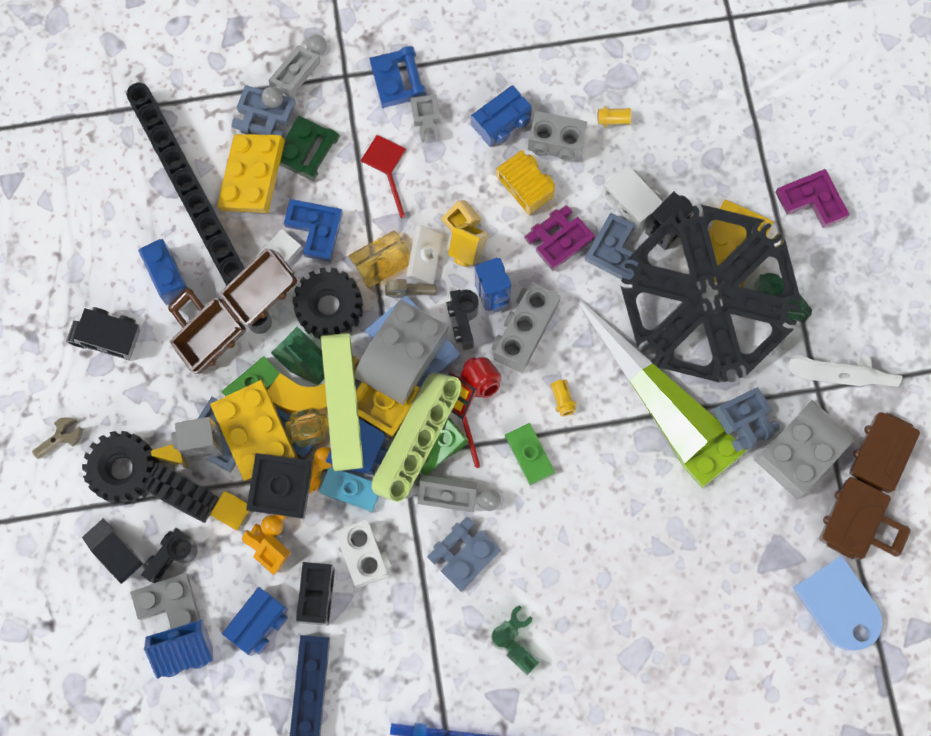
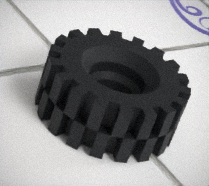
(322, 285)
(105, 454)
(180, 492)

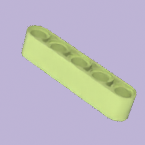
(342, 402)
(416, 437)

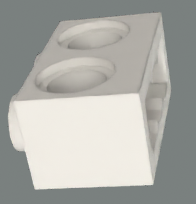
(357, 556)

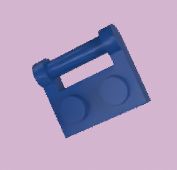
(389, 80)

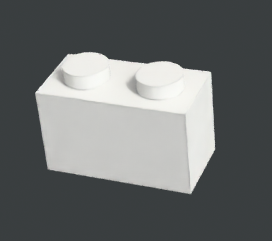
(631, 196)

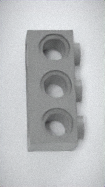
(525, 340)

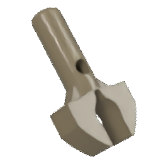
(399, 287)
(59, 437)

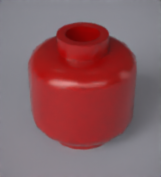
(482, 375)

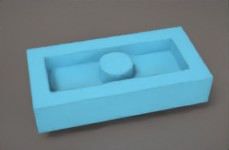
(349, 489)

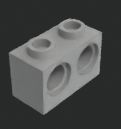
(558, 129)
(198, 439)

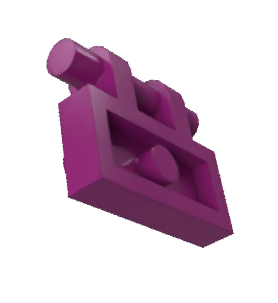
(564, 243)

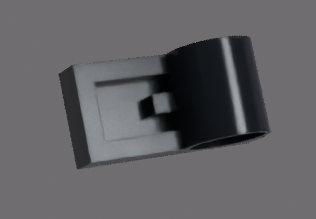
(462, 331)
(158, 564)

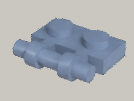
(252, 106)
(743, 410)
(470, 560)

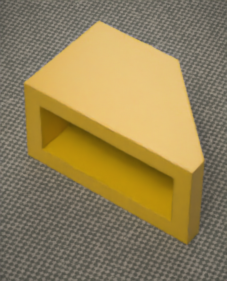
(467, 244)

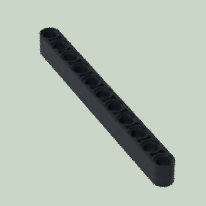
(192, 194)

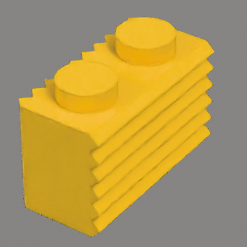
(526, 182)

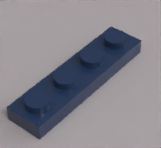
(310, 686)

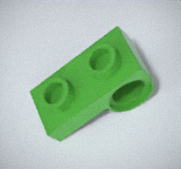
(447, 444)

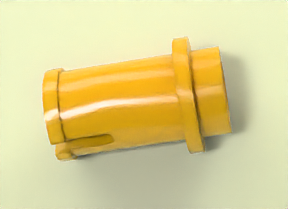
(613, 116)
(563, 398)

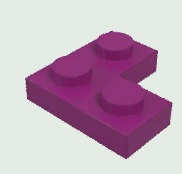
(814, 191)

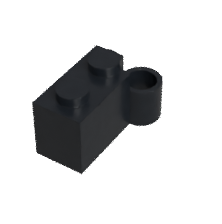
(104, 333)

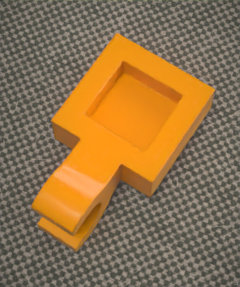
(268, 549)

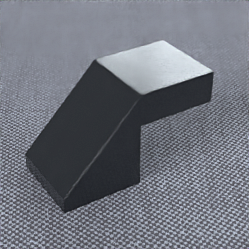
(112, 551)

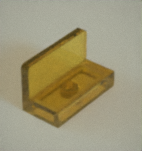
(381, 258)

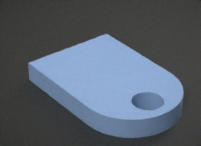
(839, 604)

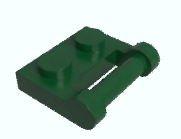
(299, 144)

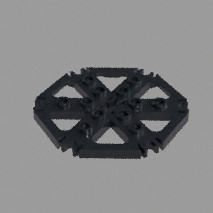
(735, 299)

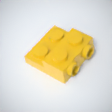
(381, 410)

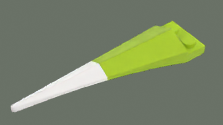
(687, 426)

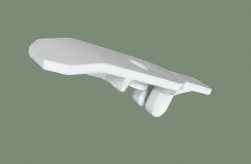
(843, 373)

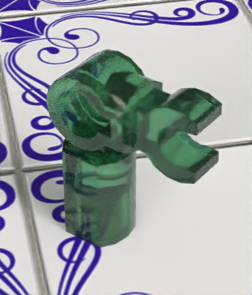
(504, 636)

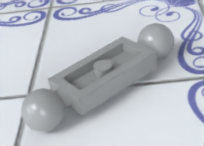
(294, 71)
(453, 494)

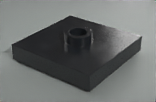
(280, 486)

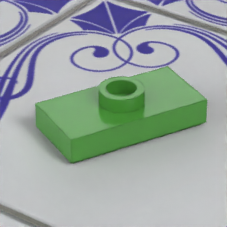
(259, 371)
(529, 454)

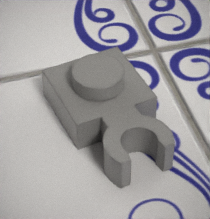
(426, 114)

